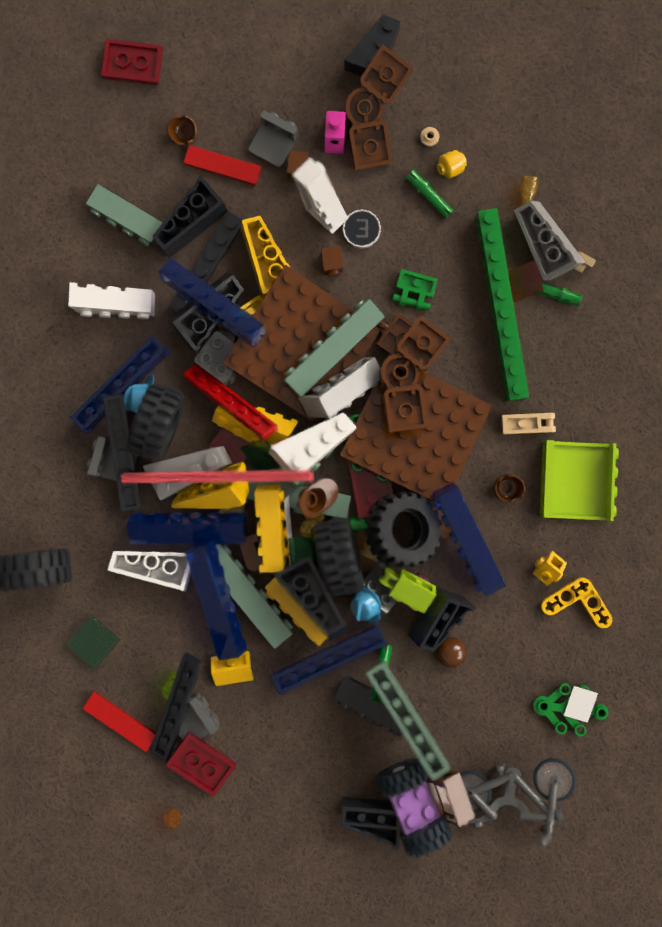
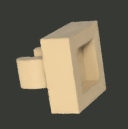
(589, 261)

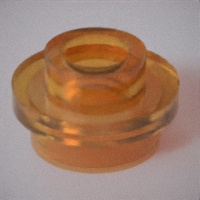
(172, 818)

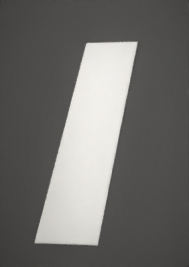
(288, 520)

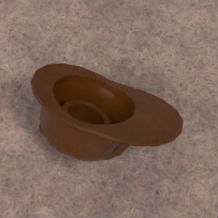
(317, 497)

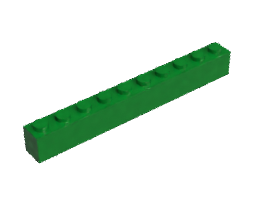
(501, 305)

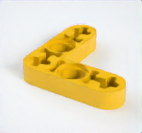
(583, 596)

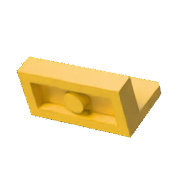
(231, 670)

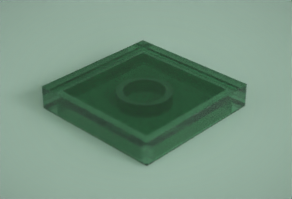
(93, 642)

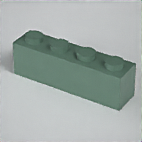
(123, 214)

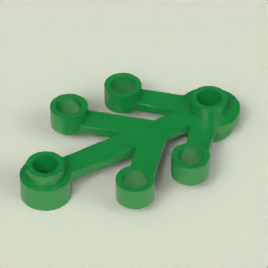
(561, 707)

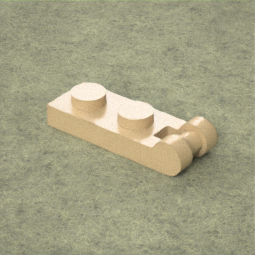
(527, 423)

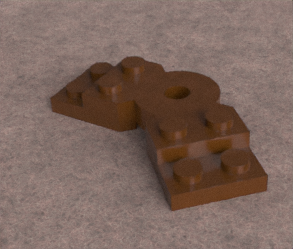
(377, 87)
(413, 354)

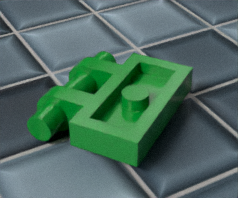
(416, 284)

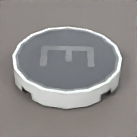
(361, 229)

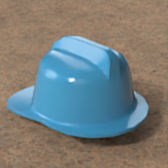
(135, 392)
(366, 606)

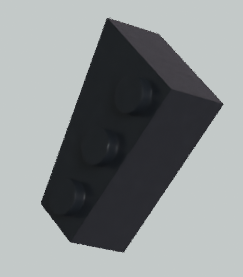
(439, 618)
(371, 818)

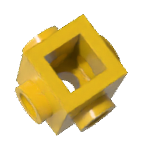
(549, 568)

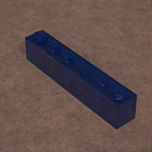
(212, 302)
(130, 373)
(187, 528)
(469, 539)
(216, 600)
(328, 658)

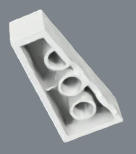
(319, 195)
(111, 301)
(312, 445)
(157, 567)

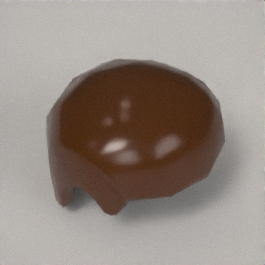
(180, 125)
(502, 484)
(451, 652)

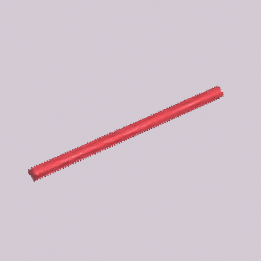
(217, 476)

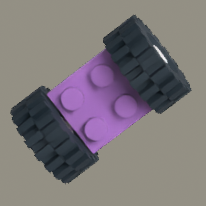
(414, 806)

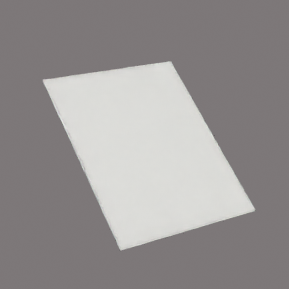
(580, 704)

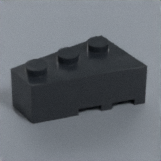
(383, 32)

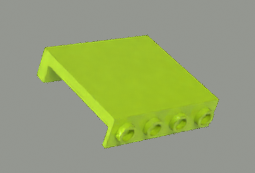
(578, 480)

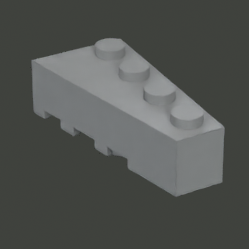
(342, 389)

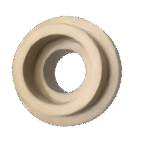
(429, 142)

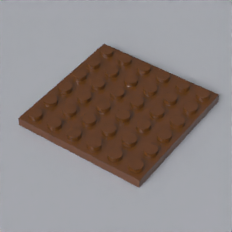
(294, 320)
(422, 457)

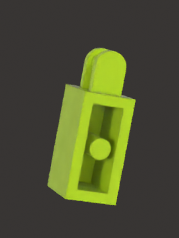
(409, 589)

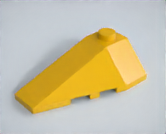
(214, 494)

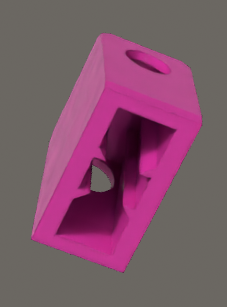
(335, 131)

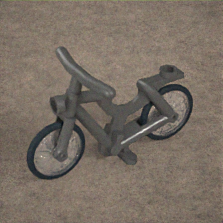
(552, 779)

